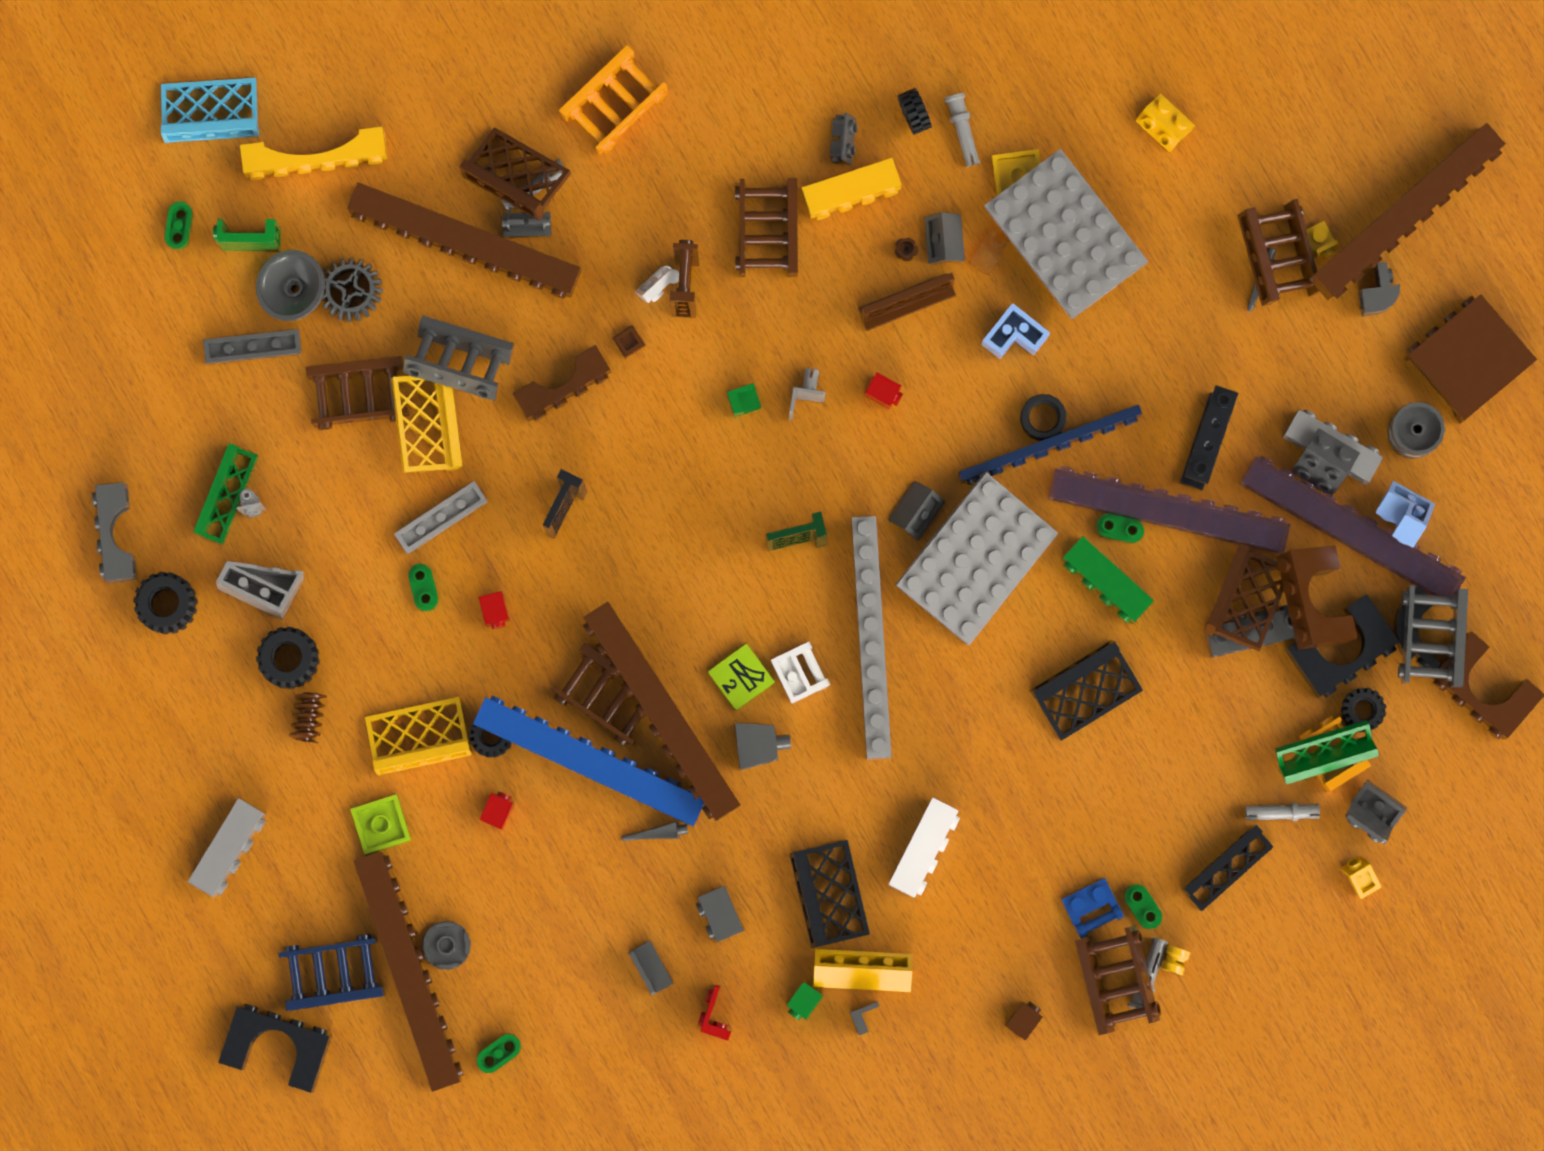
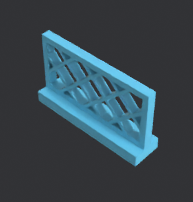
(215, 128)

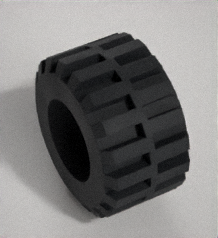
(145, 597)
(267, 653)

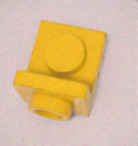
(1321, 240)
(1361, 876)

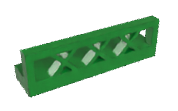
(217, 489)
(1326, 757)

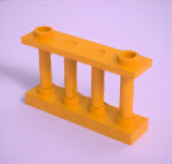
(607, 78)

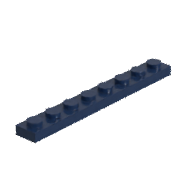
(1061, 442)

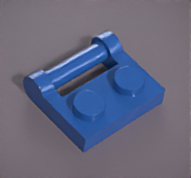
(1088, 900)

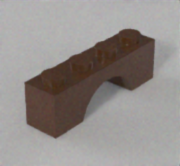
(537, 400)

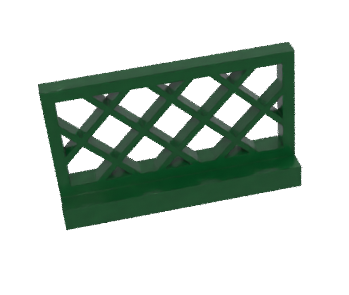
(799, 534)

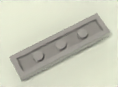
(441, 517)

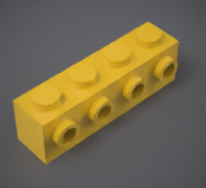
(851, 188)
(863, 970)

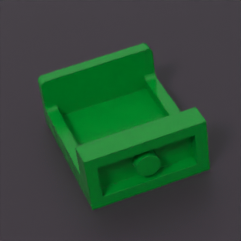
(248, 241)

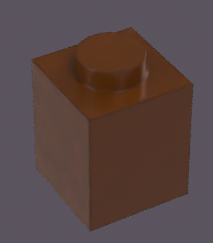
(1024, 1020)

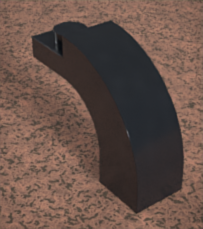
(1423, 659)

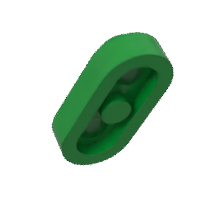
(178, 226)
(1120, 528)
(423, 587)
(1143, 906)
(499, 1053)

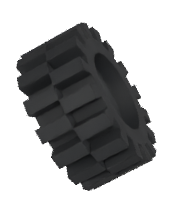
(914, 111)
(1370, 696)
(484, 749)

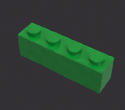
(1107, 579)

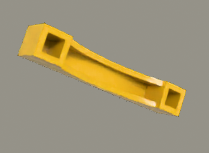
(366, 147)

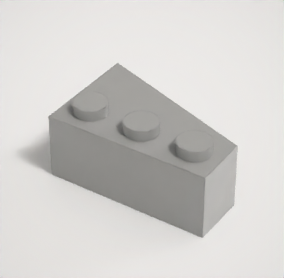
(261, 587)

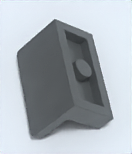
(944, 238)
(916, 510)
(651, 968)
(858, 1019)

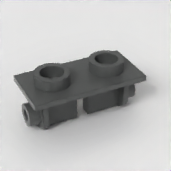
(844, 149)
(525, 226)

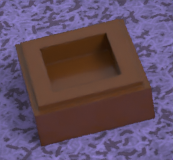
(628, 342)

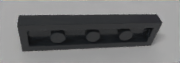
(1218, 864)

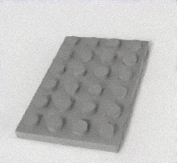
(1066, 234)
(976, 558)

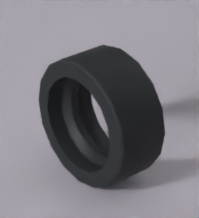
(1043, 399)

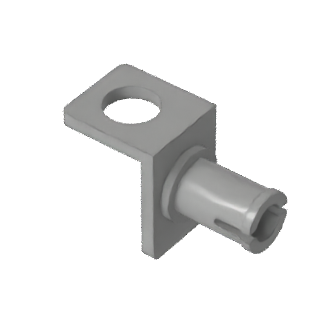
(808, 390)

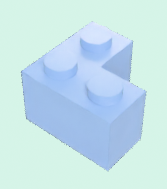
(1015, 327)
(1407, 511)

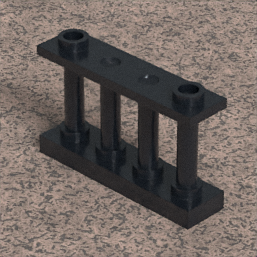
(1208, 438)

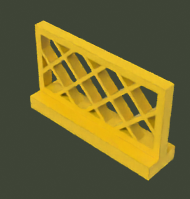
(446, 426)
(421, 756)

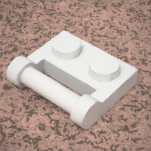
(653, 287)
(792, 675)

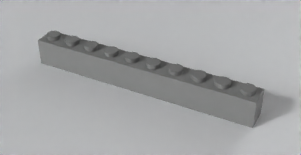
(871, 638)

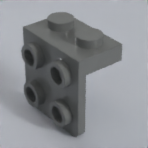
(1325, 462)
(1374, 812)

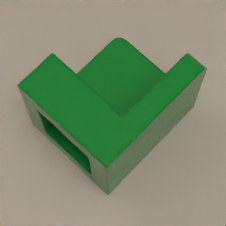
(744, 400)

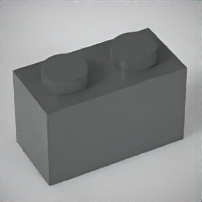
(720, 914)

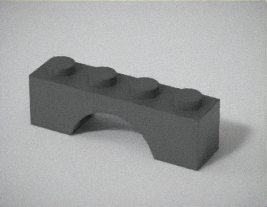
(111, 503)

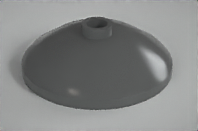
(280, 277)

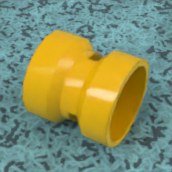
(1175, 960)

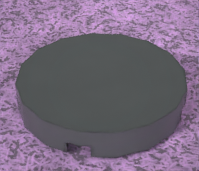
(446, 945)

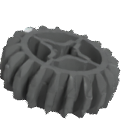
(353, 280)

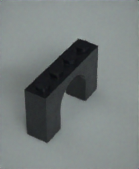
(1376, 640)
(249, 1025)

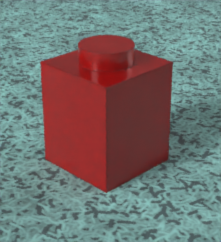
(884, 391)
(494, 610)
(497, 810)

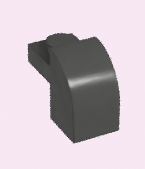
(1381, 298)

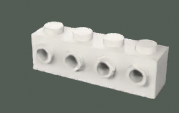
(923, 848)

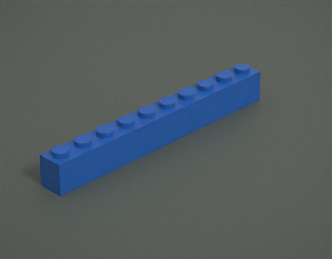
(587, 760)

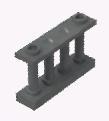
(463, 339)
(1455, 625)

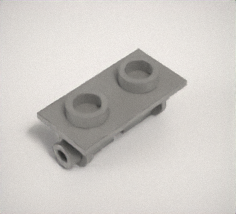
(250, 504)

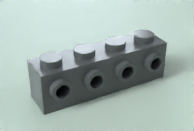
(1279, 631)

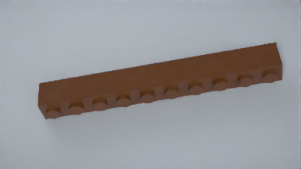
(1407, 211)
(465, 240)
(661, 711)
(407, 970)

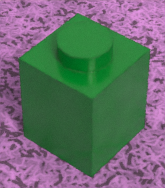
(803, 1001)

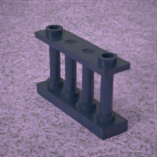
(346, 992)

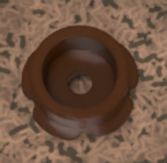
(910, 244)

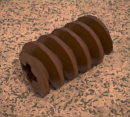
(307, 717)

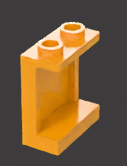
(1334, 778)

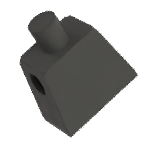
(759, 744)

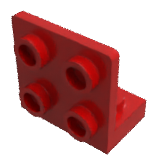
(717, 1029)

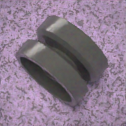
(1419, 416)

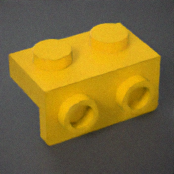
(1165, 122)

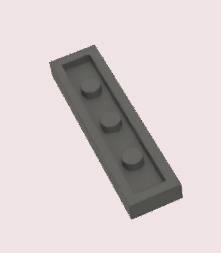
(252, 346)

